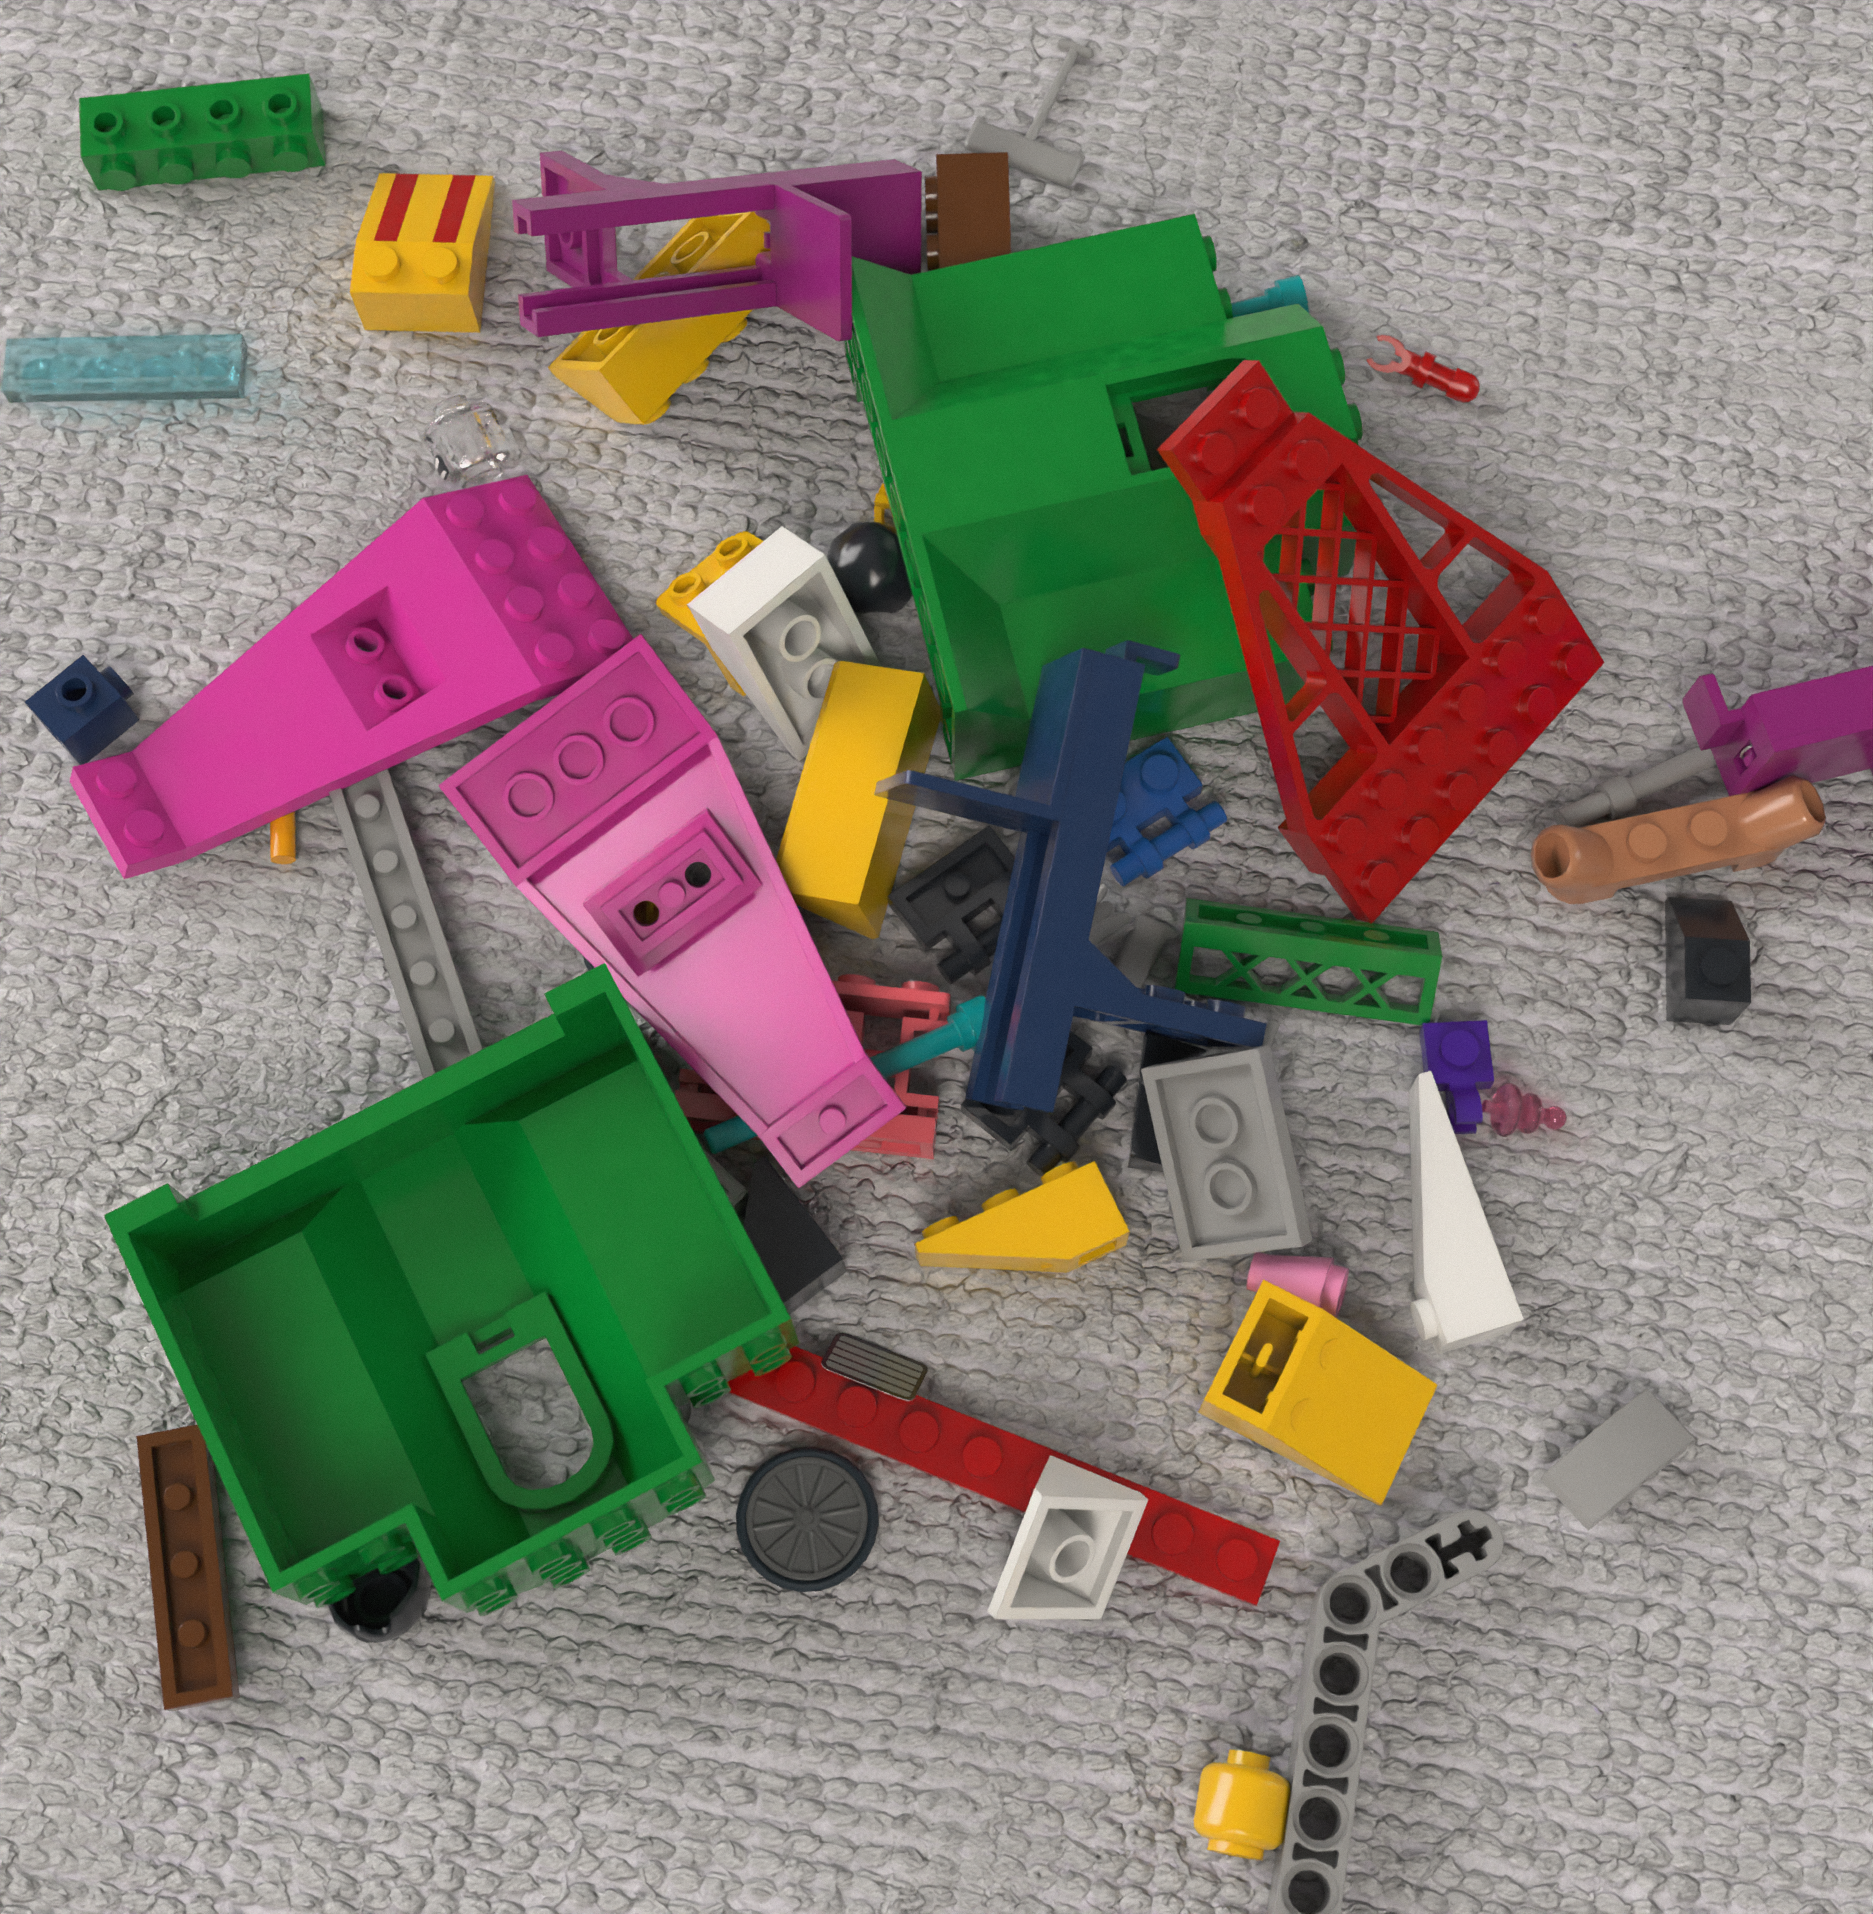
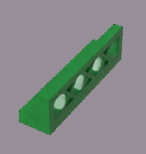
(1313, 940)

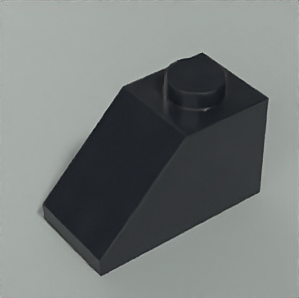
(1705, 961)
(788, 1239)

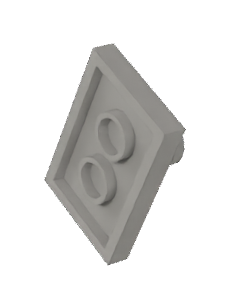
(1227, 1154)

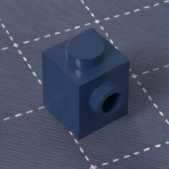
(84, 708)

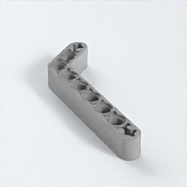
(1349, 1712)

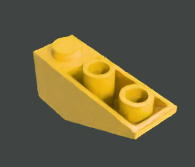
(1042, 1230)

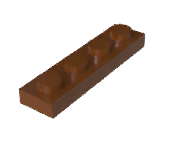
(187, 1569)

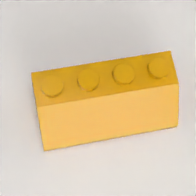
(640, 366)

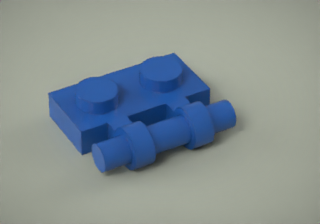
(1154, 787)

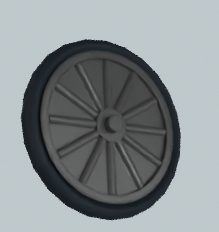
(807, 1519)

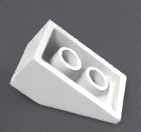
(780, 630)

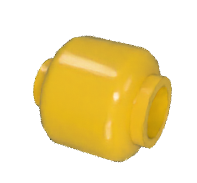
(1242, 1806)

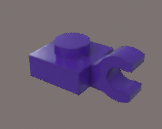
(1460, 1066)

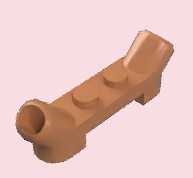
(1675, 842)

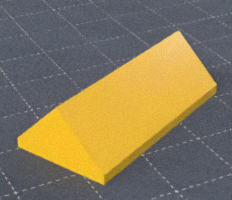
(839, 836)

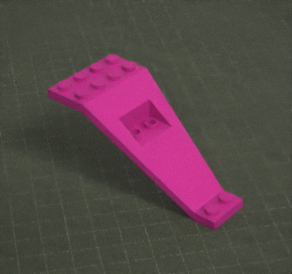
(464, 620)
(607, 809)

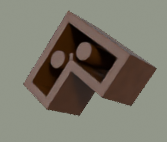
(967, 209)

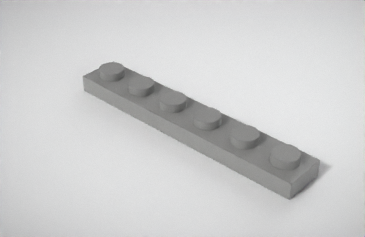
(406, 923)

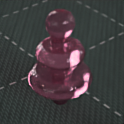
(1513, 1111)

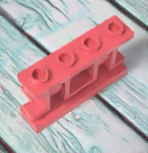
(921, 1011)

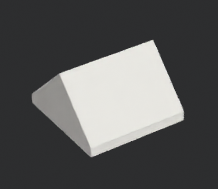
(1068, 1546)

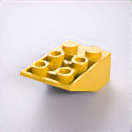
(1318, 1393)

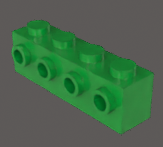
(202, 132)

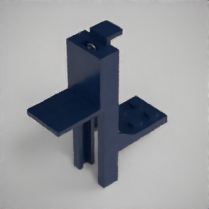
(1065, 816)

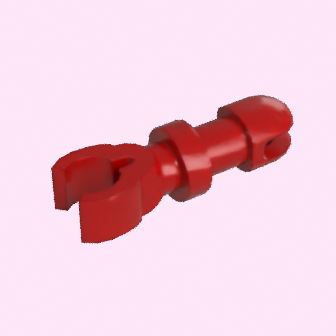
(1424, 370)

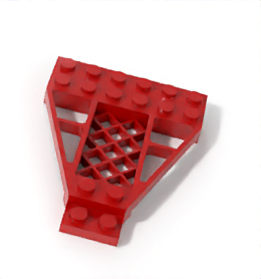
(1475, 687)

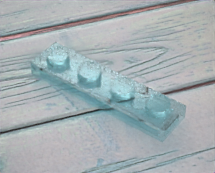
(125, 368)

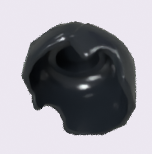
(870, 568)
(384, 1603)

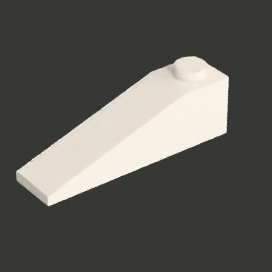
(1456, 1262)

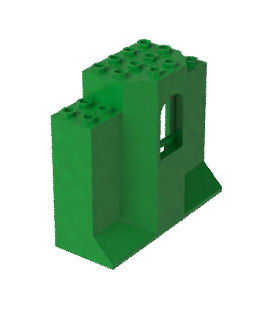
(1010, 482)
(362, 1270)

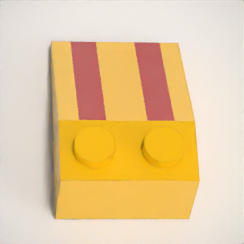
(423, 253)

